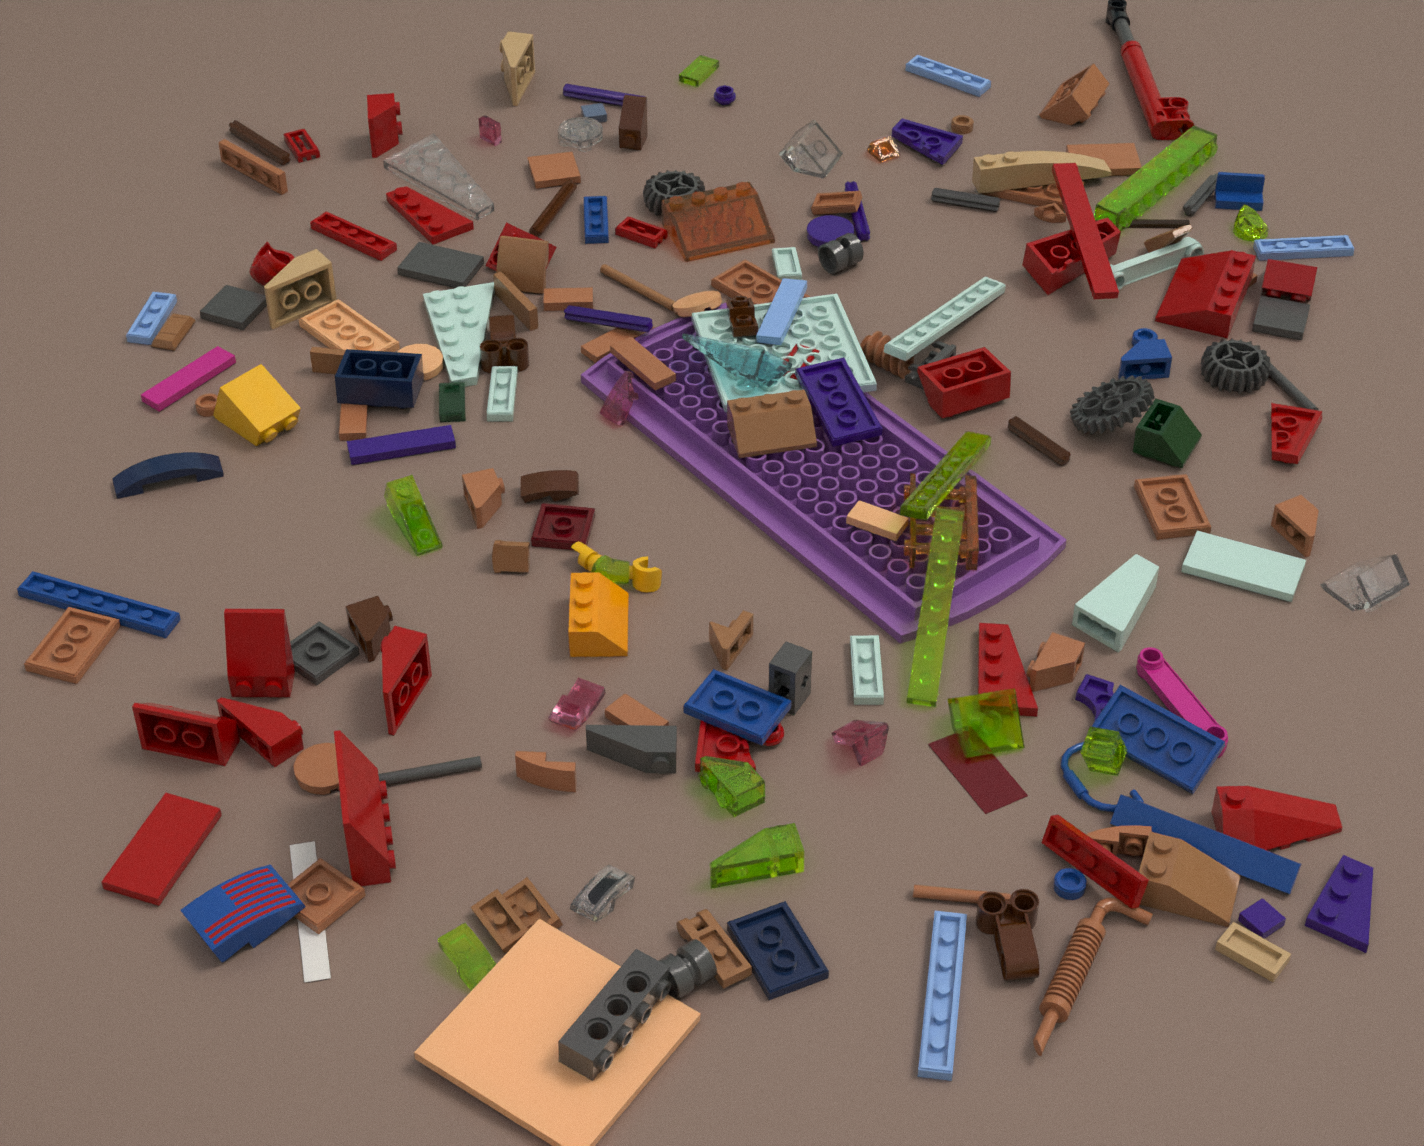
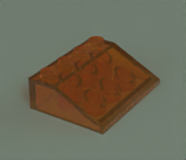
(716, 221)

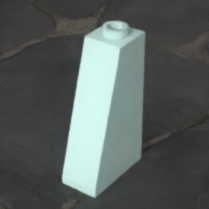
(1117, 603)

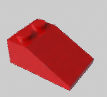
(258, 653)
(404, 672)

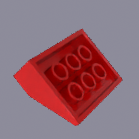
(1207, 292)
(364, 815)

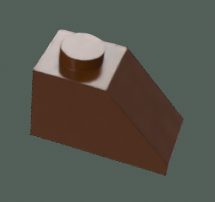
(633, 122)
(369, 624)

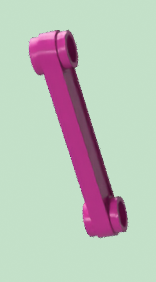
(1175, 693)

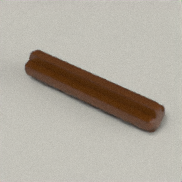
(1039, 440)

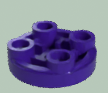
(827, 228)

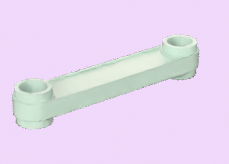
(1155, 261)

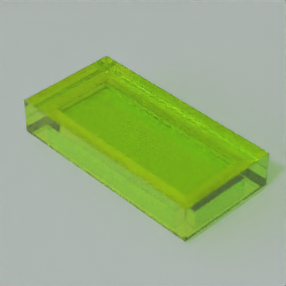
(698, 70)

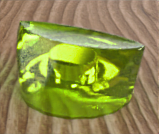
(1249, 225)

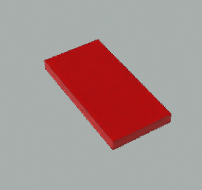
(161, 849)

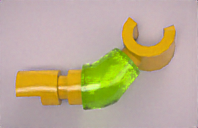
(620, 571)

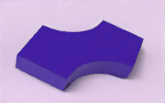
(1095, 693)

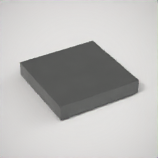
(234, 307)
(1281, 317)
(321, 652)

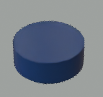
(1143, 334)
(1070, 884)

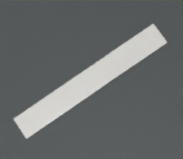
(313, 945)

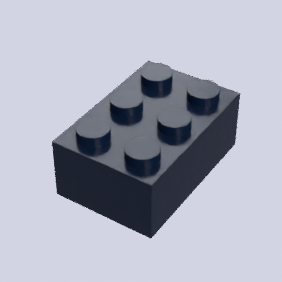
(379, 378)

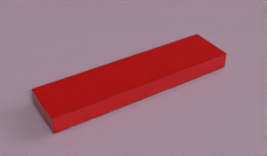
(353, 236)
(1095, 861)

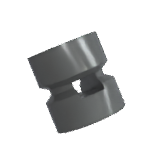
(840, 253)
(689, 967)

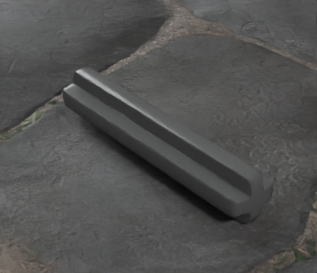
(1200, 195)
(965, 199)

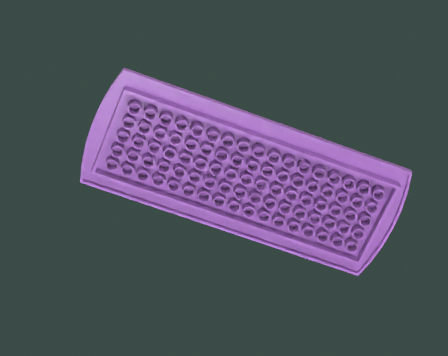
(808, 493)

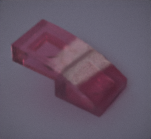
(578, 705)

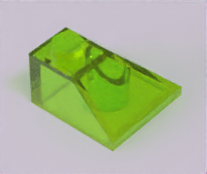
(986, 722)

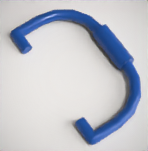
(1078, 787)

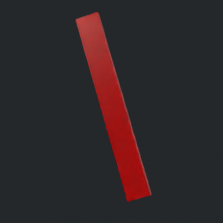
(1085, 231)

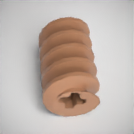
(873, 350)

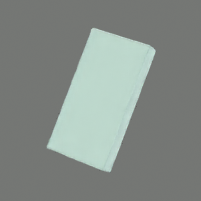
(786, 263)

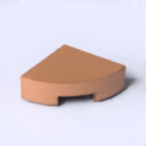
(1050, 213)

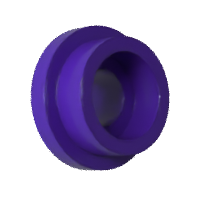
(724, 95)

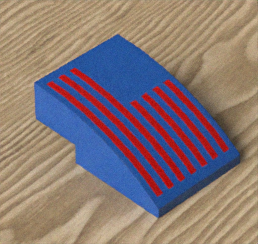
(242, 910)

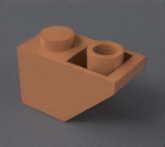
(1056, 662)

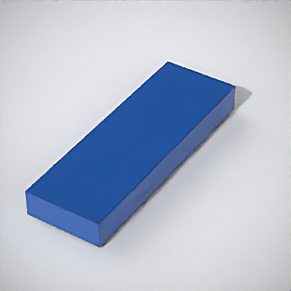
(596, 219)

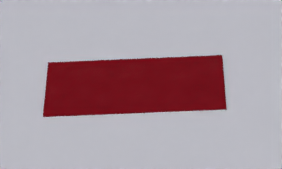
(980, 775)

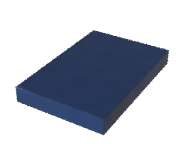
(777, 950)

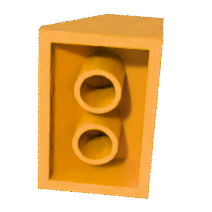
(597, 617)

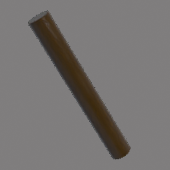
(1158, 223)

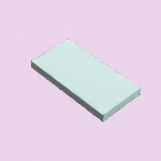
(1244, 566)

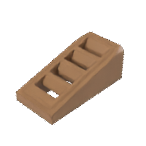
(1167, 238)

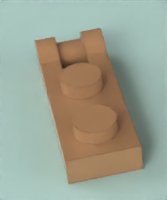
(728, 959)

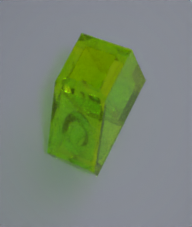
(732, 783)

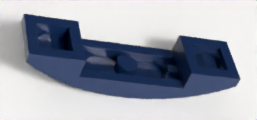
(166, 467)

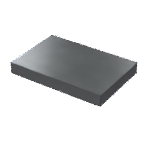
(440, 265)

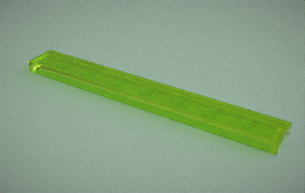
(945, 476)
(935, 608)

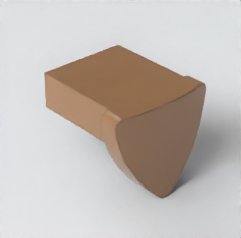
(511, 556)

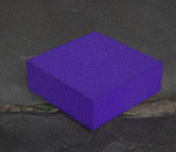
(1261, 918)

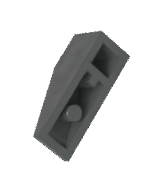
(637, 746)

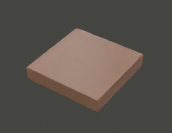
(553, 169)
(325, 894)

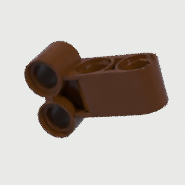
(503, 347)
(1011, 926)

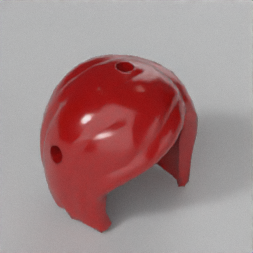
(268, 263)

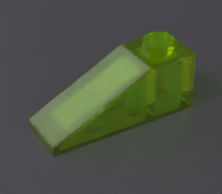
(762, 856)

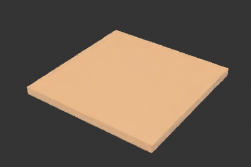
(508, 1032)

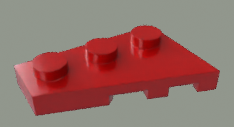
(1292, 431)
(721, 744)

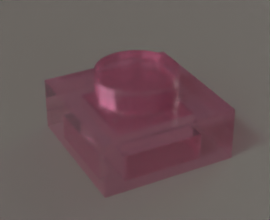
(490, 130)

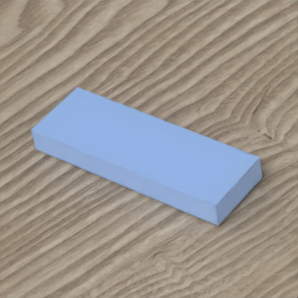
(151, 318)

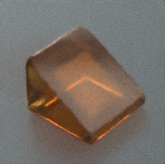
(883, 149)

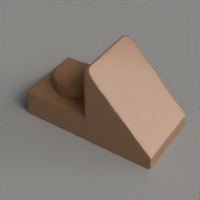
(729, 641)

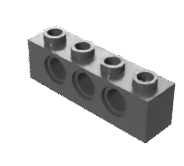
(628, 994)

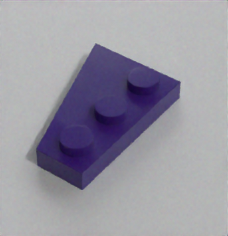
(927, 140)
(1345, 905)

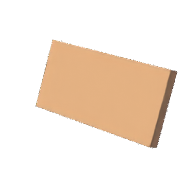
(345, 329)

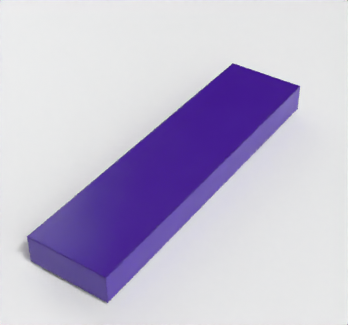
(401, 444)

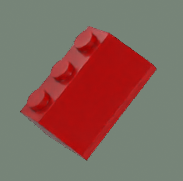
(965, 382)
(186, 733)

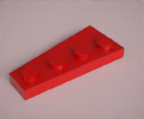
(427, 216)
(1001, 666)

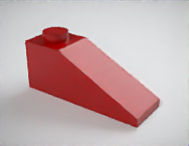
(264, 730)

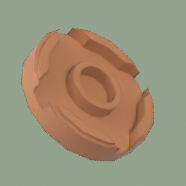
(317, 769)

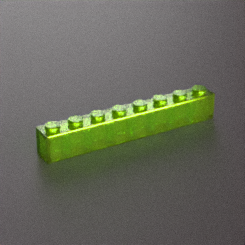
(1157, 177)

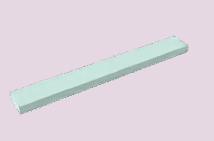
(944, 318)

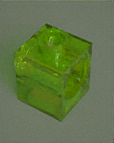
(1103, 751)

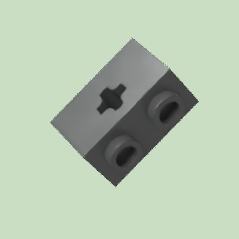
(791, 674)

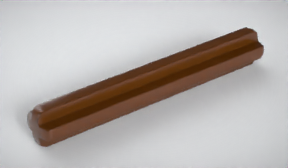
(259, 142)
(553, 208)

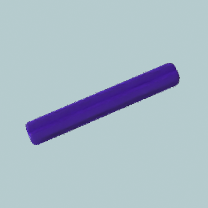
(594, 94)
(859, 217)
(608, 318)

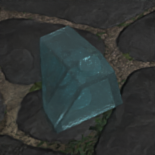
(747, 363)

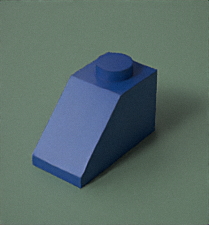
(1146, 359)

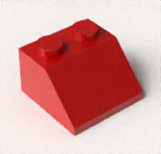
(383, 122)
(1289, 280)

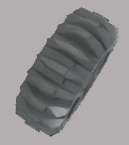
(668, 185)
(1235, 366)

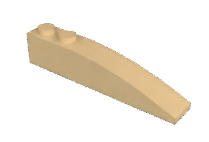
(1029, 169)

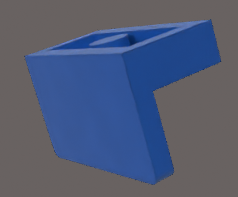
(1237, 189)

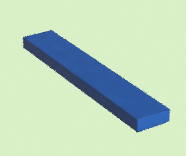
(128, 611)
(1231, 852)

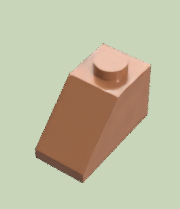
(483, 494)
(1296, 522)

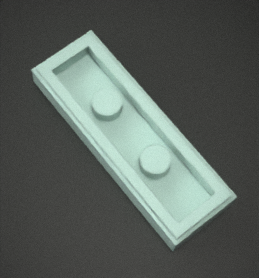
(502, 393)
(866, 670)

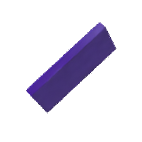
(838, 402)

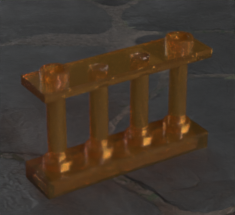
(970, 547)

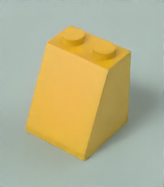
(256, 406)

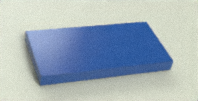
(1160, 739)

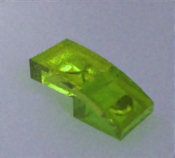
(467, 954)

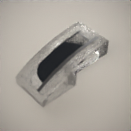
(600, 893)

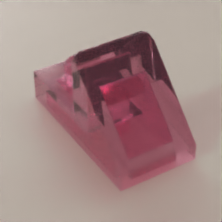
(865, 738)

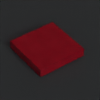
(562, 526)

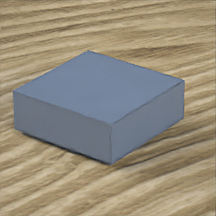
(594, 111)

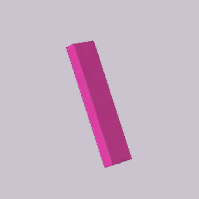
(188, 378)

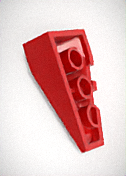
(1271, 817)

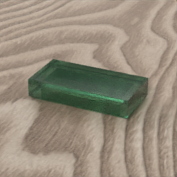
(452, 402)

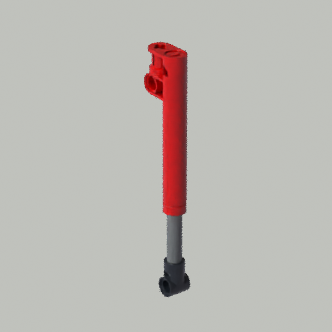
(1163, 114)

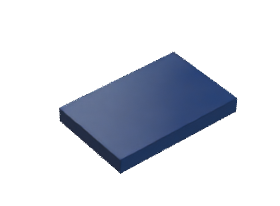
(737, 707)

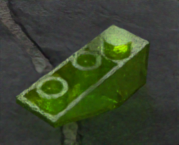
(412, 515)

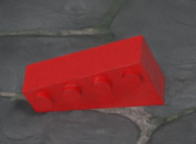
(1056, 260)

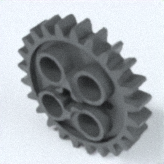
(1112, 404)

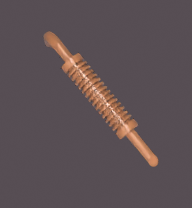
(1075, 966)

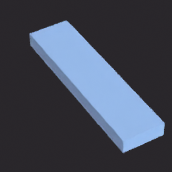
(948, 75)
(1303, 247)
(781, 311)

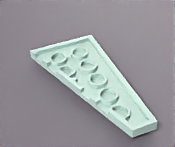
(460, 326)

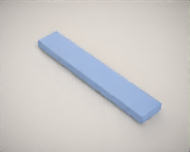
(942, 996)

